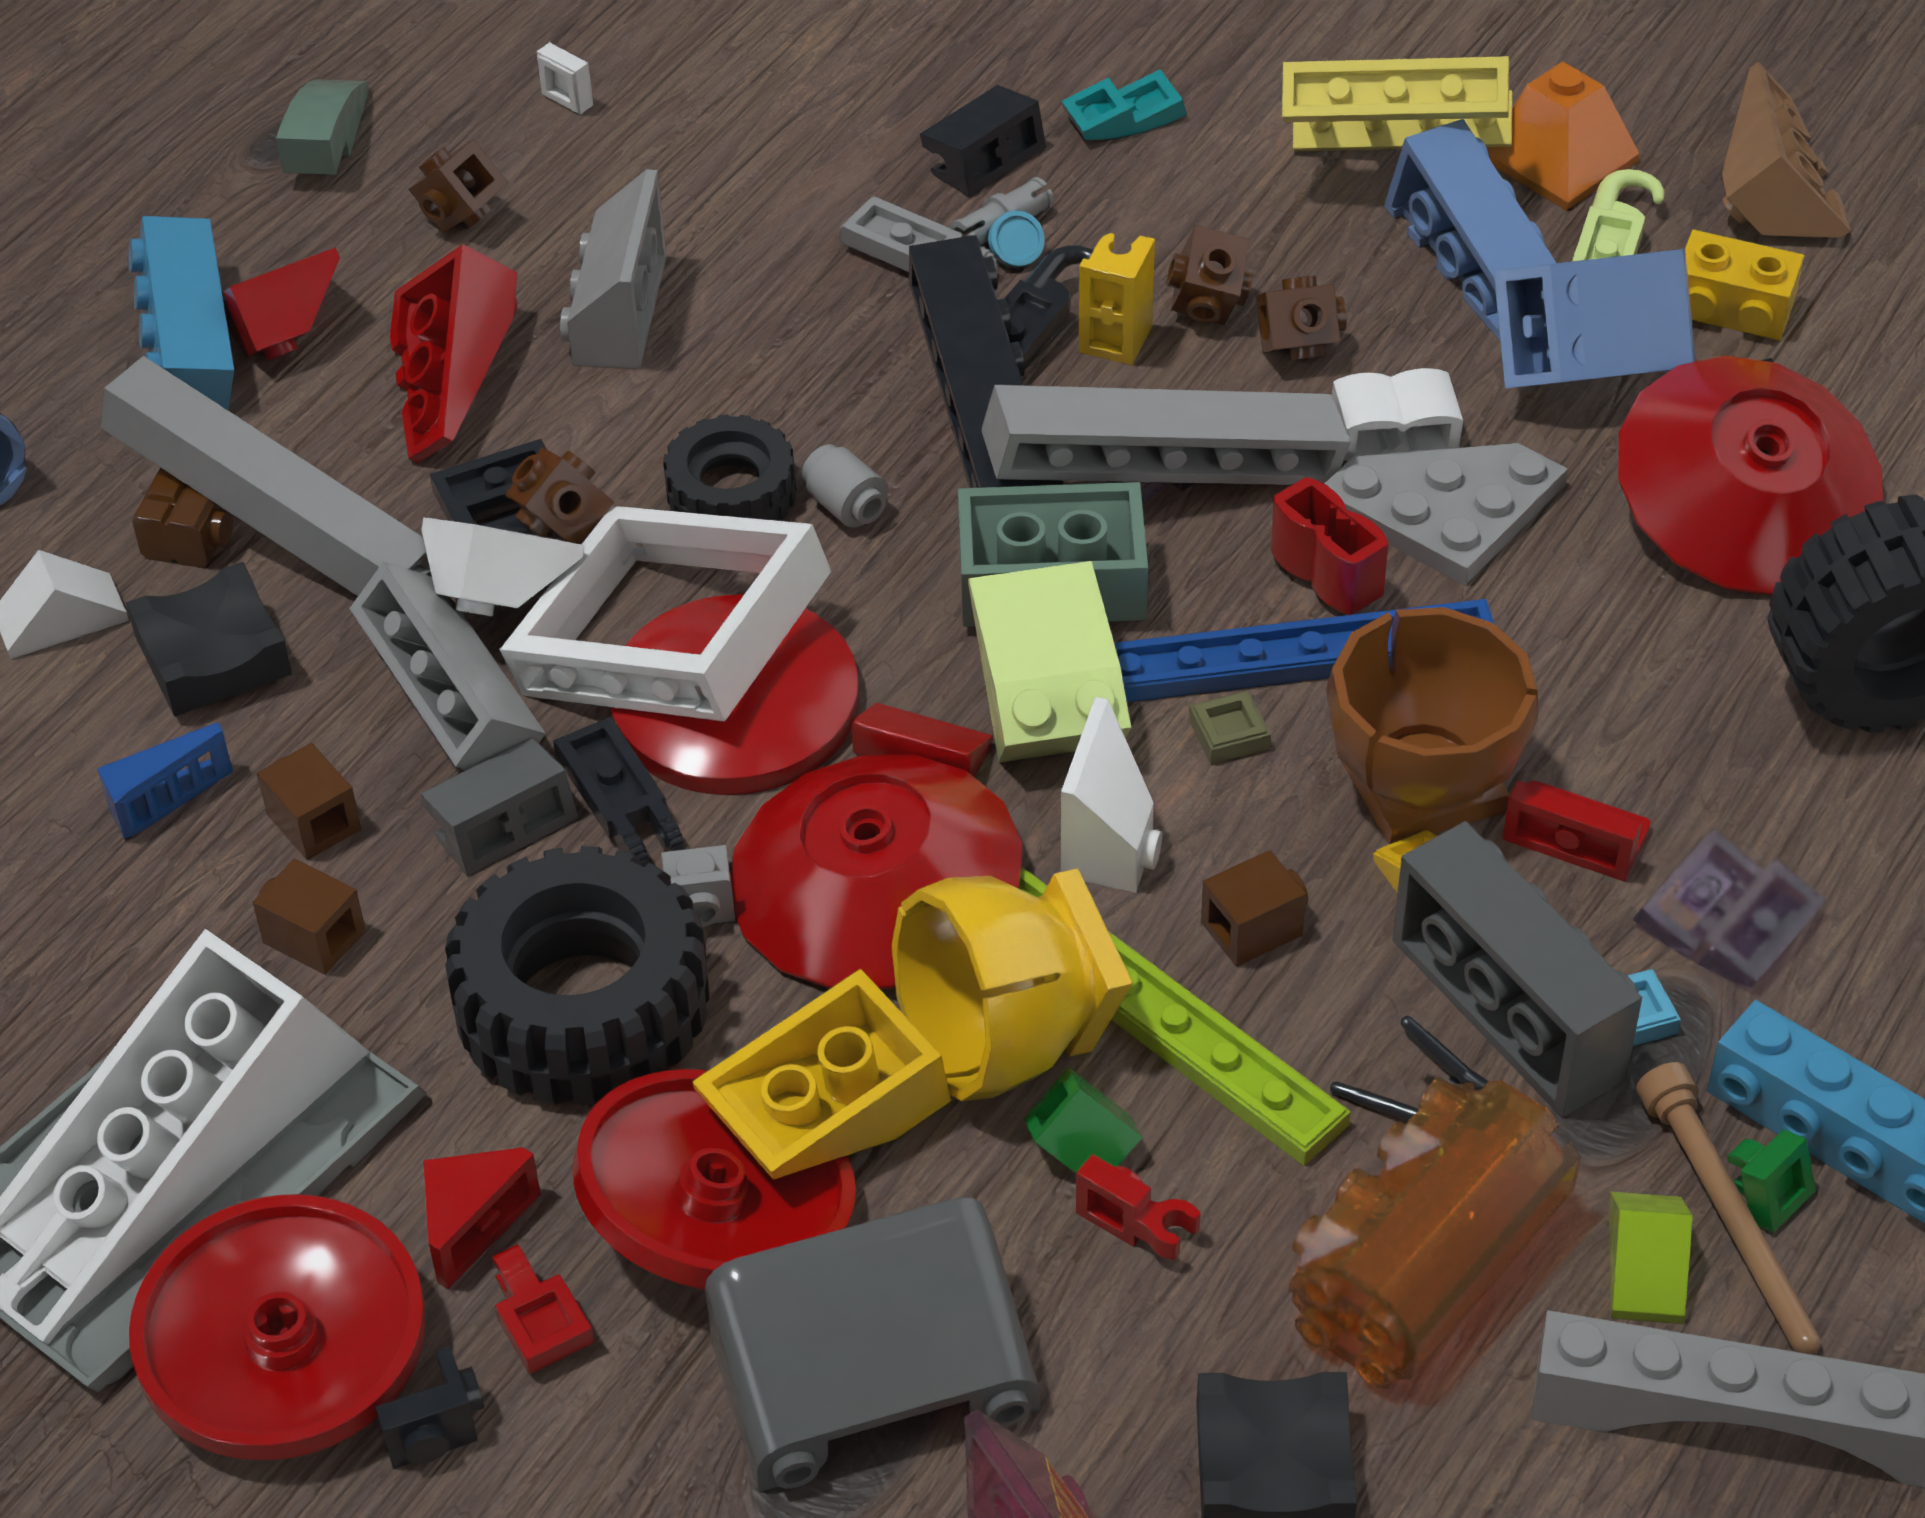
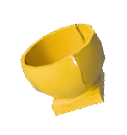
(1005, 977)

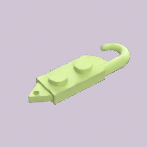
(1614, 226)

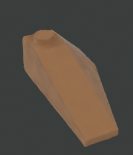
(1772, 169)

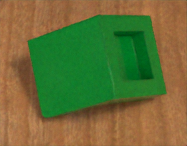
(1081, 1121)

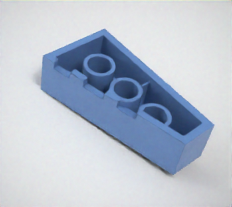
(1463, 213)

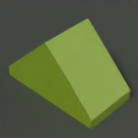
(1649, 1256)

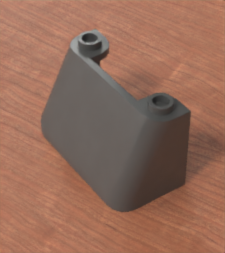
(867, 1334)

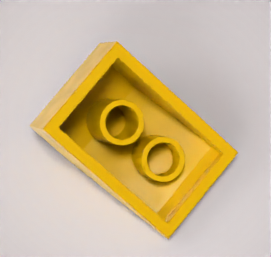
(828, 1080)

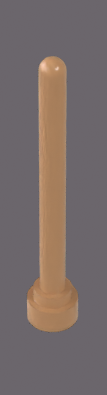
(1671, 1096)

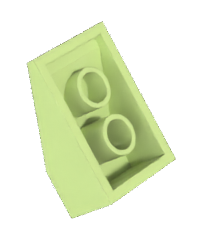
(1045, 657)

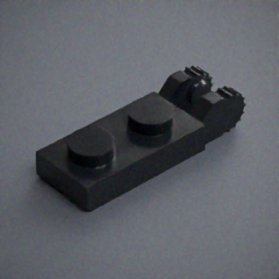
(617, 787)

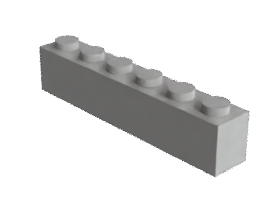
(1162, 435)

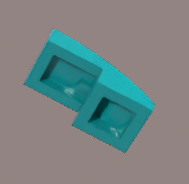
(1113, 113)

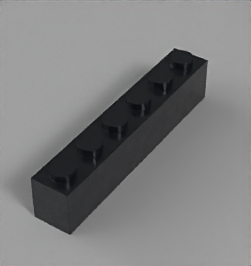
(966, 343)

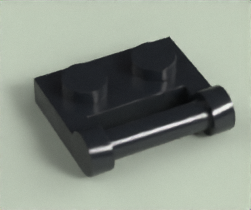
(479, 488)

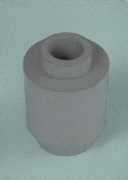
(845, 485)

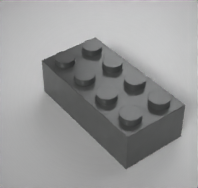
(1516, 968)

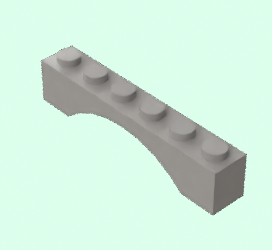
(1630, 1375)

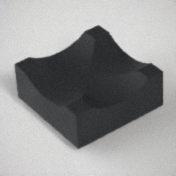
(209, 640)
(1275, 1447)

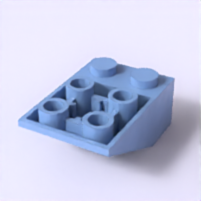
(1594, 318)

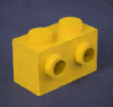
(1741, 284)

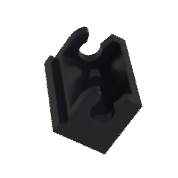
(985, 139)

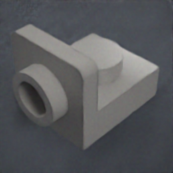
(706, 880)

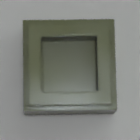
(1229, 727)

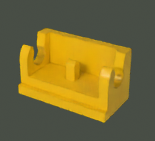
(1116, 300)

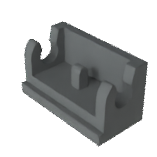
(500, 805)

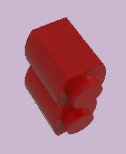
(1329, 545)

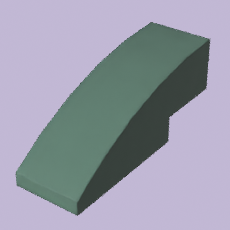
(321, 125)

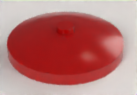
(778, 730)
(684, 1192)
(277, 1327)

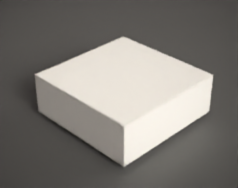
(565, 78)

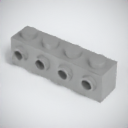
(443, 667)

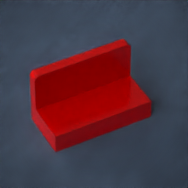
(1574, 828)

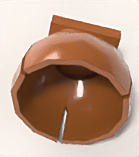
(1438, 724)

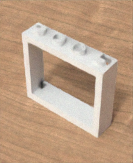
(556, 666)

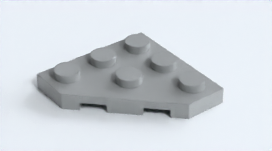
(1451, 503)

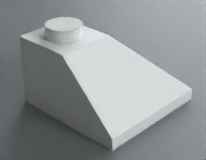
(492, 564)
(1107, 808)

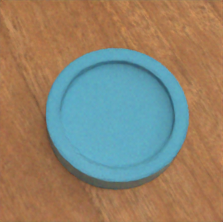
(1016, 239)

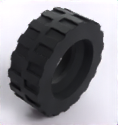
(731, 442)

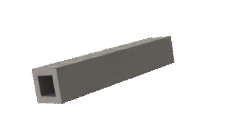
(256, 478)

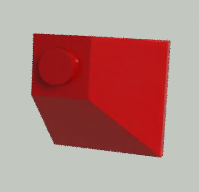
(279, 305)

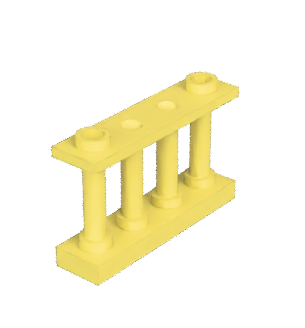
(1391, 99)

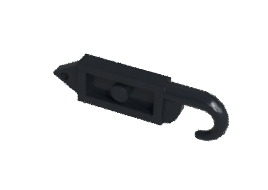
(1041, 302)

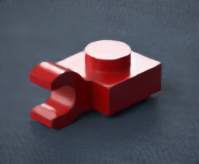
(1123, 1207)
(537, 1316)

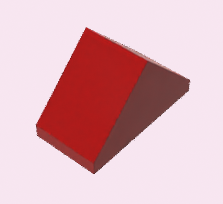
(473, 1204)

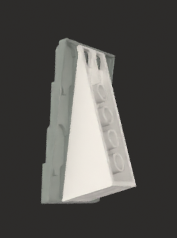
(201, 1105)

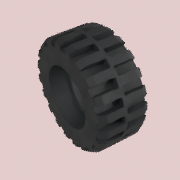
(1856, 618)
(564, 910)

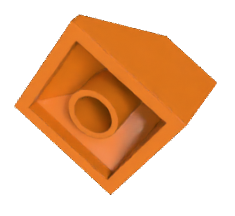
(1565, 137)

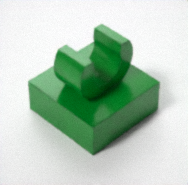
(1774, 1177)

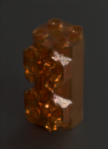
(1433, 1231)

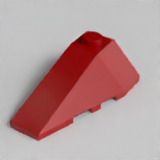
(447, 335)

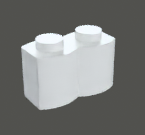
(1398, 412)

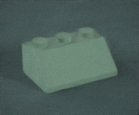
(1054, 527)

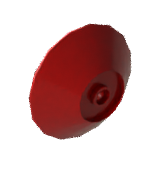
(1711, 493)
(847, 845)

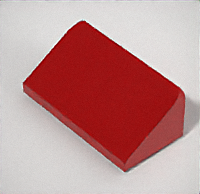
(901, 732)

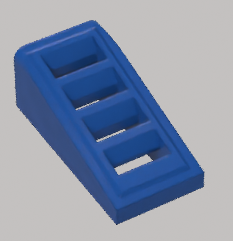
(152, 783)

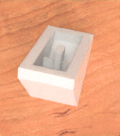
(57, 603)

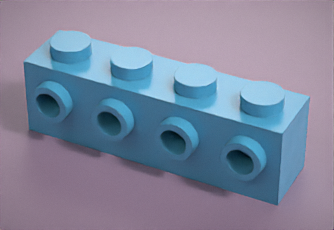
(182, 303)
(1841, 1105)

